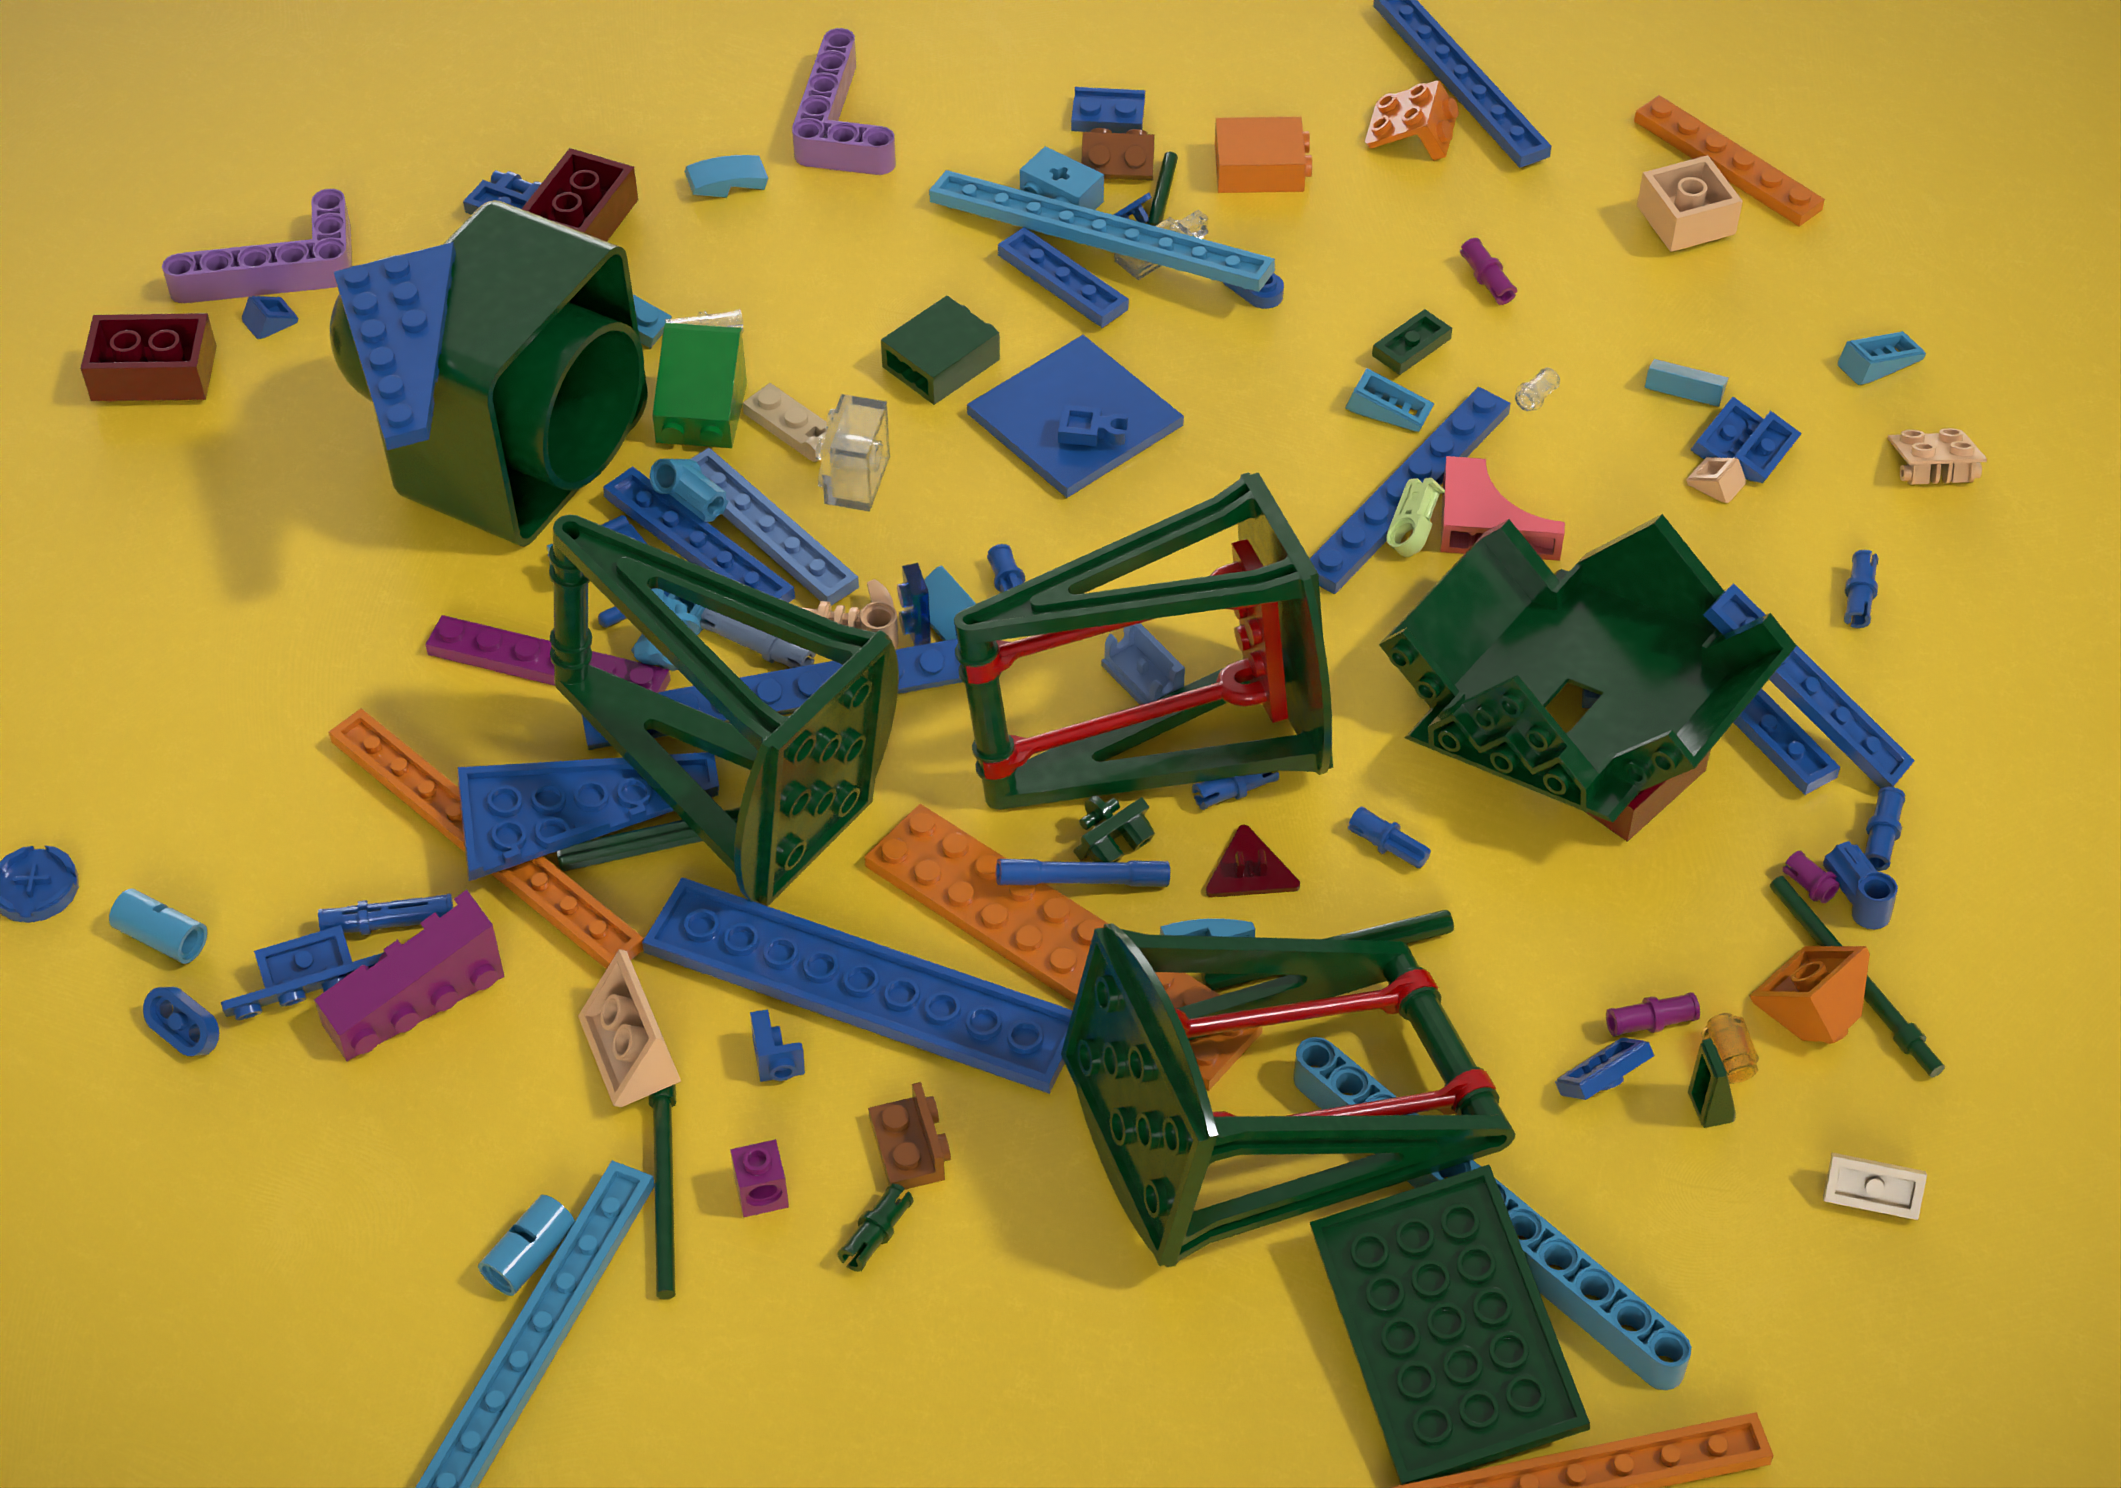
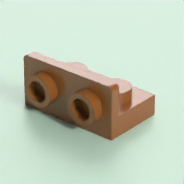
(909, 1141)

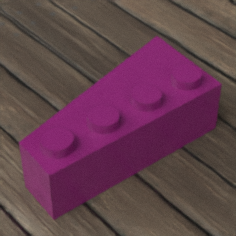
(413, 980)

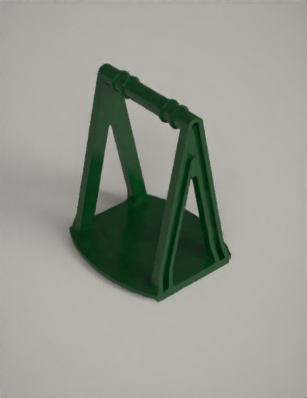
(806, 768)

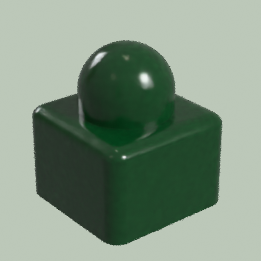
(531, 375)

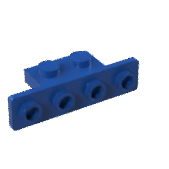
(296, 969)

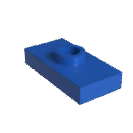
(1604, 1069)

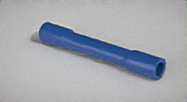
(1036, 872)

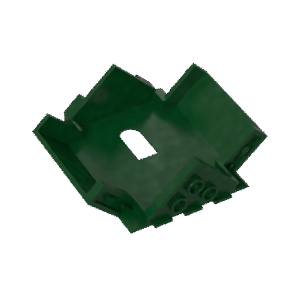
(1621, 623)

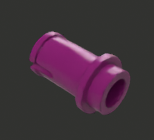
(1818, 883)

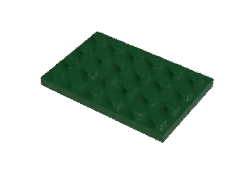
(1448, 1327)

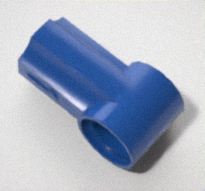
(1866, 888)

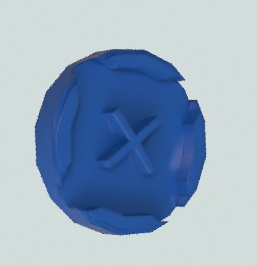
(36, 883)

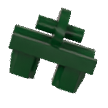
(1129, 823)

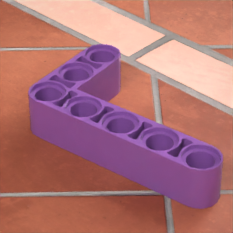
(818, 134)
(268, 267)

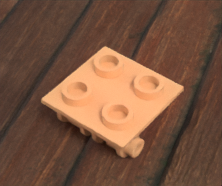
(1927, 452)

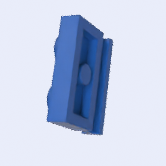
(1108, 109)

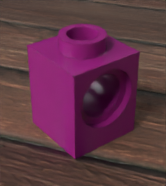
(759, 1178)

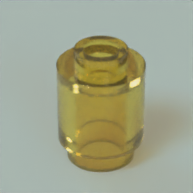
(1733, 1045)

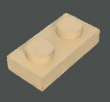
(1875, 1186)

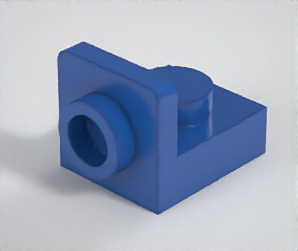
(773, 1058)

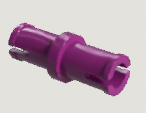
(1488, 271)
(1652, 1014)

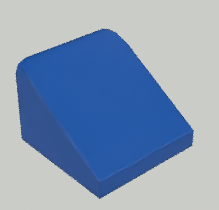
(267, 315)

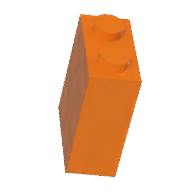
(1261, 154)

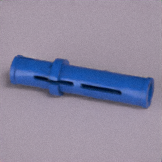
(376, 916)

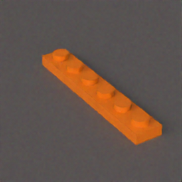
(1734, 162)

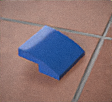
(1747, 437)

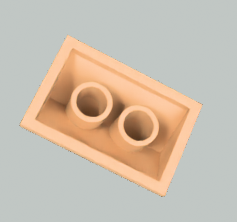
(626, 1036)

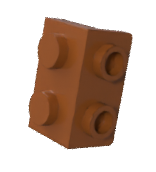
(1119, 154)

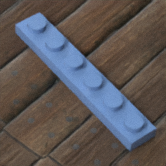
(778, 533)

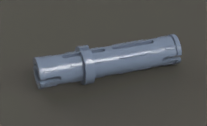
(769, 646)

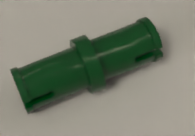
(875, 1227)

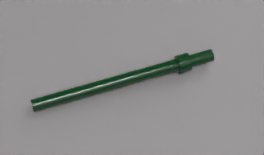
(1906, 1035)
(664, 1200)

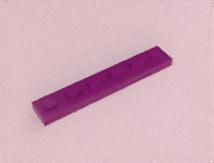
(525, 655)

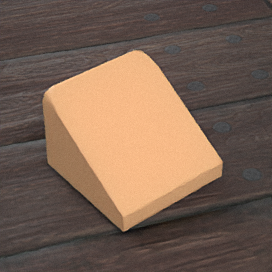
(1718, 478)

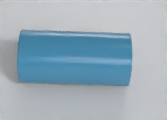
(158, 926)
(526, 1245)

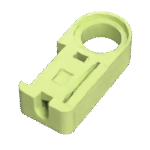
(1414, 513)

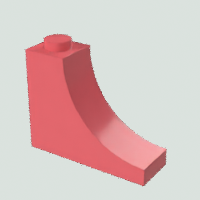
(1475, 506)

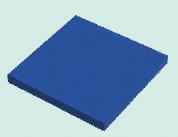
(1029, 407)

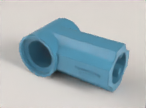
(689, 486)

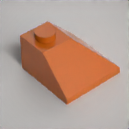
(1817, 992)

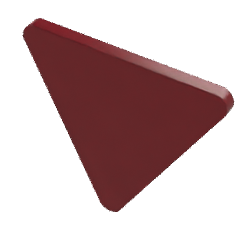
(1250, 869)

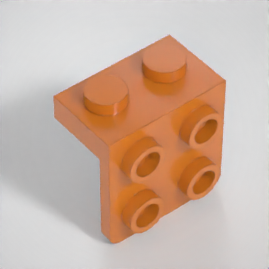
(1419, 111)

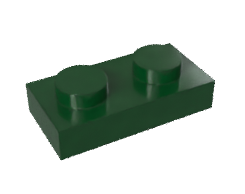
(1412, 341)

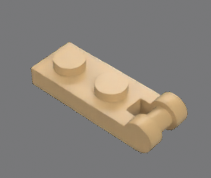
(786, 419)

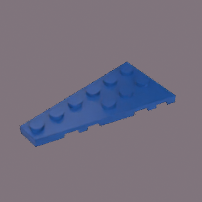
(398, 331)
(546, 806)

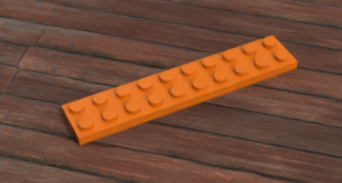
(1022, 922)

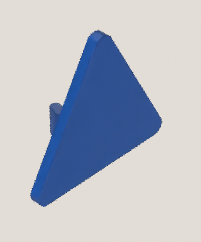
(1136, 209)

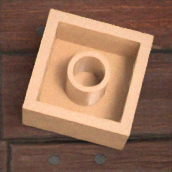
(1689, 203)

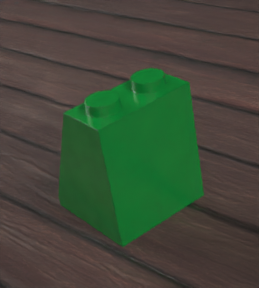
(699, 385)

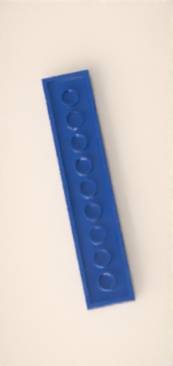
(862, 983)

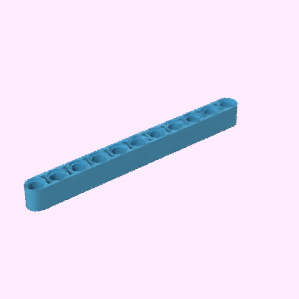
(1543, 1245)

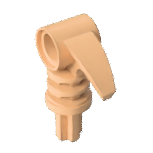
(873, 617)

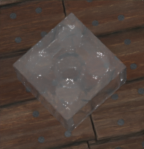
(854, 452)

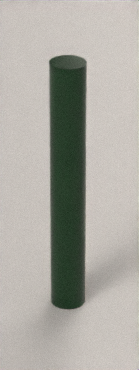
(1163, 188)

